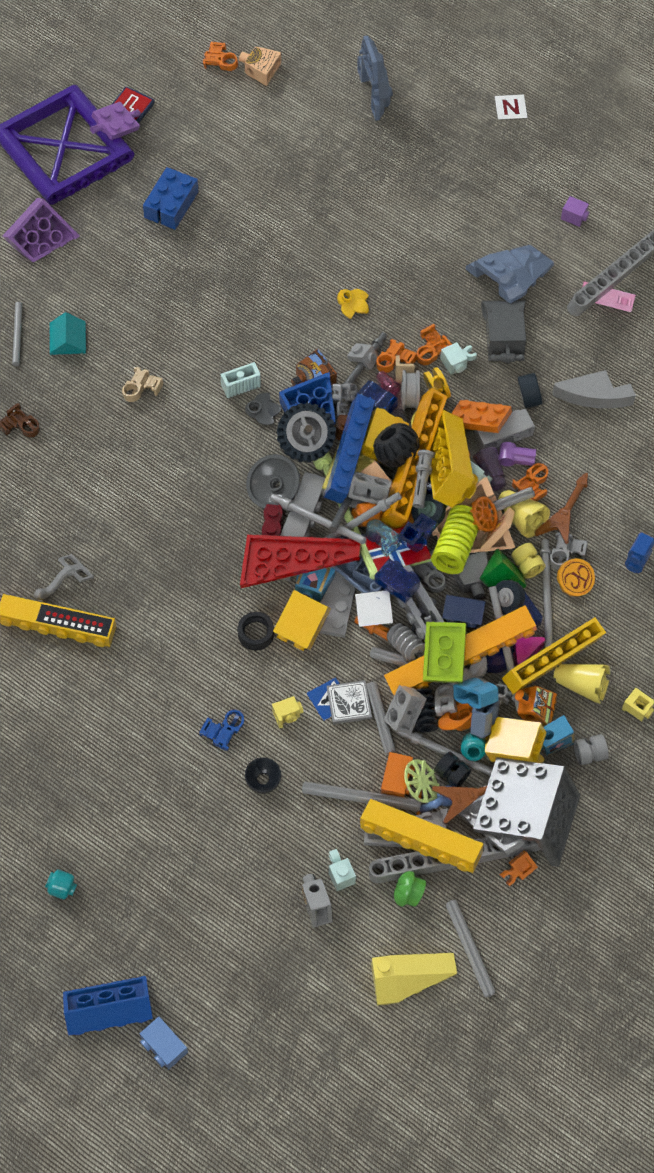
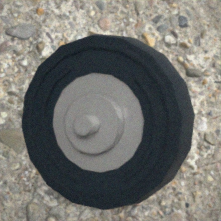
(510, 595)

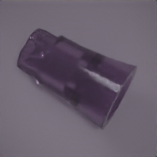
(489, 461)

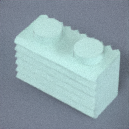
(240, 380)

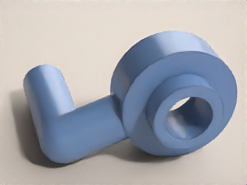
(441, 800)

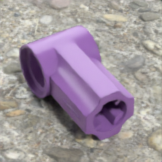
(511, 455)

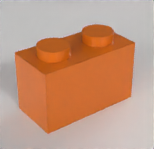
(393, 778)

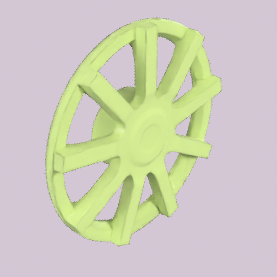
(421, 780)

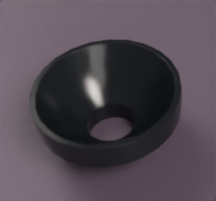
(259, 767)

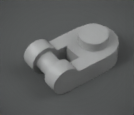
(443, 695)

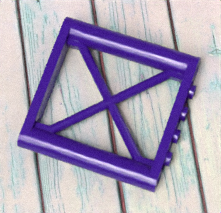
(49, 188)

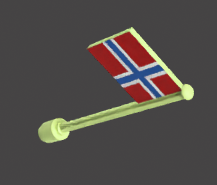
(370, 550)

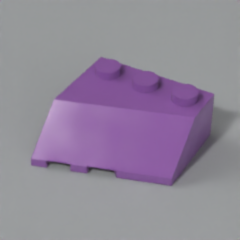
(39, 231)

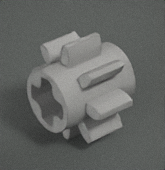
(502, 689)

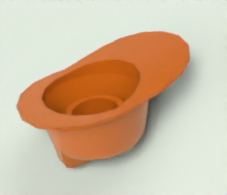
(459, 720)

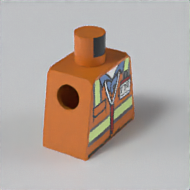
(536, 704)

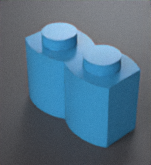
(476, 693)

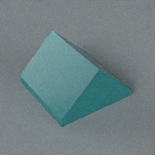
(67, 335)

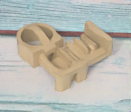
(140, 380)

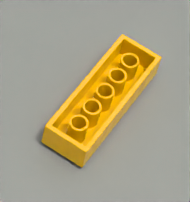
(451, 462)

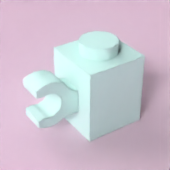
(455, 358)
(341, 871)

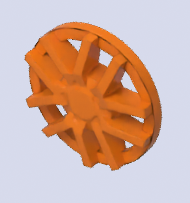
(482, 513)

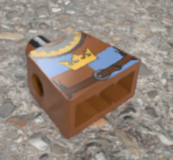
(312, 367)

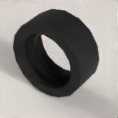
(251, 618)

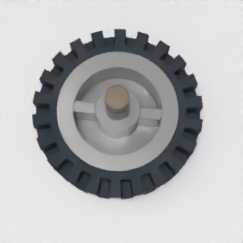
(306, 432)

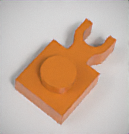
(521, 866)

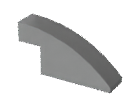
(594, 391)

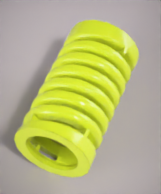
(455, 541)

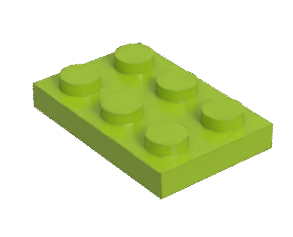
(444, 652)

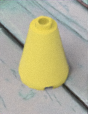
(528, 515)
(584, 679)

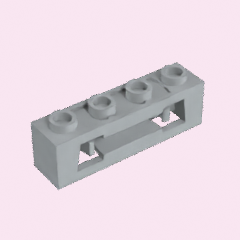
(413, 613)

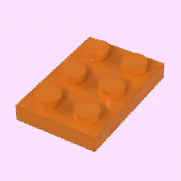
(482, 415)

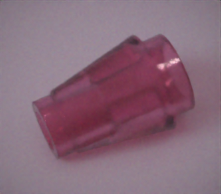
(388, 383)

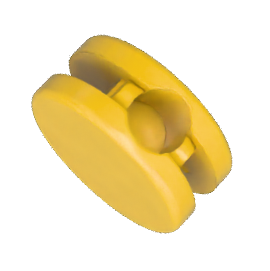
(437, 382)

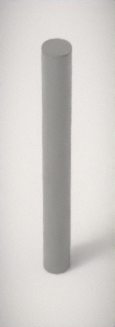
(17, 334)

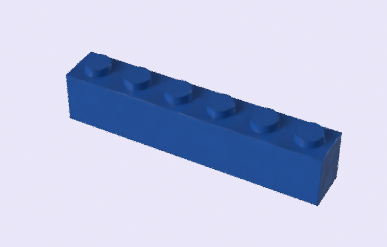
(349, 448)

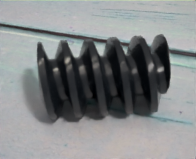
(425, 721)

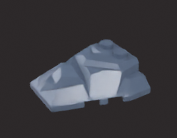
(372, 69)
(513, 270)

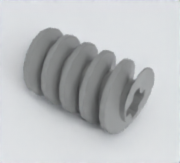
(406, 642)

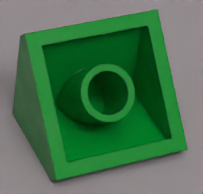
(501, 569)

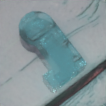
(383, 536)

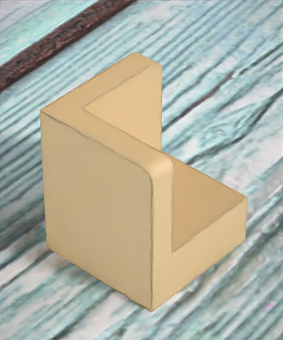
(400, 367)

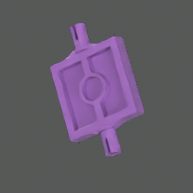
(115, 120)

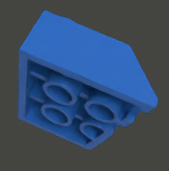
(313, 391)

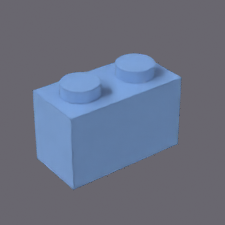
(163, 1043)

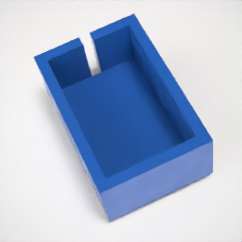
(172, 197)

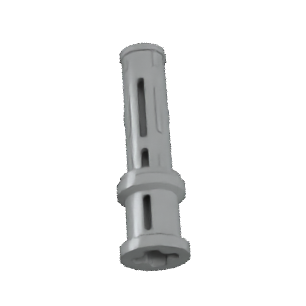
(423, 471)

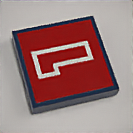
(135, 100)

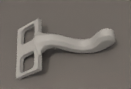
(68, 570)

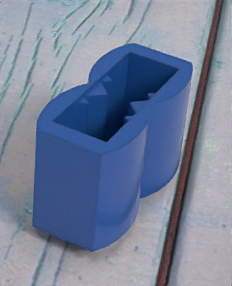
(639, 553)

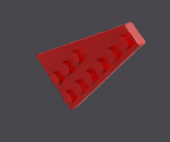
(281, 557)

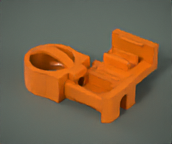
(217, 57)
(433, 345)
(390, 356)
(525, 482)

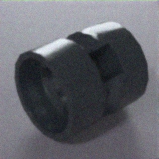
(446, 767)

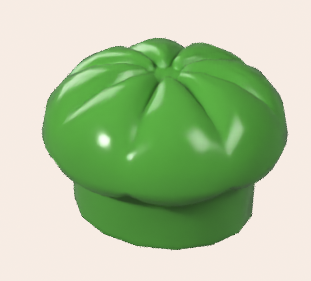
(409, 889)

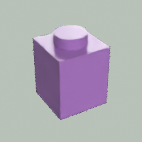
(575, 211)

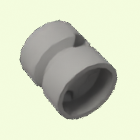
(591, 749)

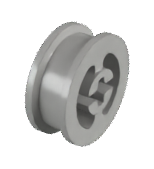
(410, 390)

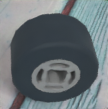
(530, 390)

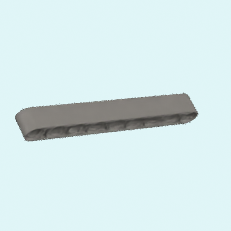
(612, 275)
(430, 866)

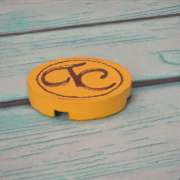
(576, 577)

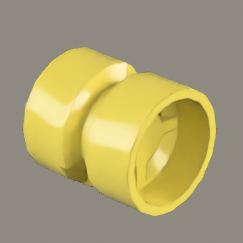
(528, 560)

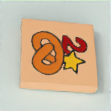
(501, 528)

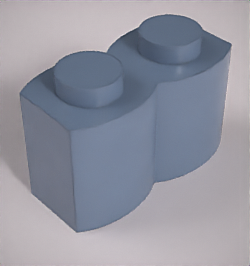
(483, 719)

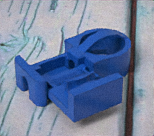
(222, 734)

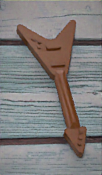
(561, 520)
(460, 797)

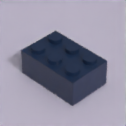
(463, 610)

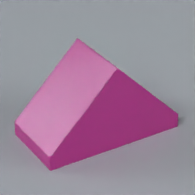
(527, 648)

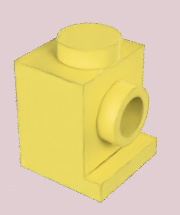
(636, 700)
(286, 711)

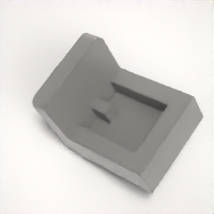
(363, 353)

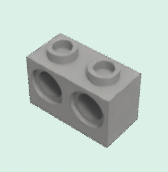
(369, 488)
(404, 709)

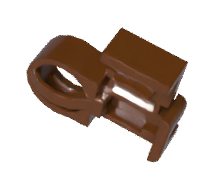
(20, 419)

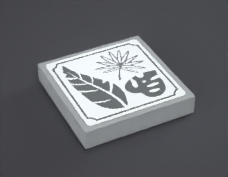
(349, 702)

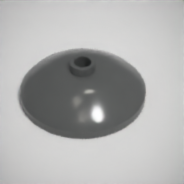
(266, 474)

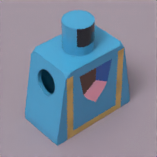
(315, 583)
(558, 736)

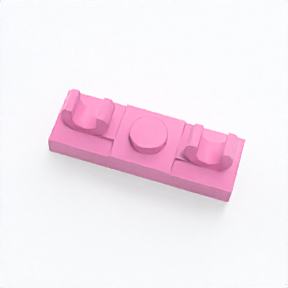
(617, 299)

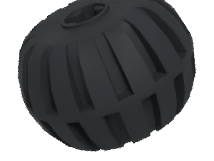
(396, 445)

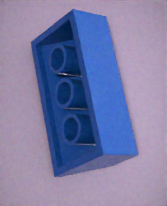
(107, 1005)

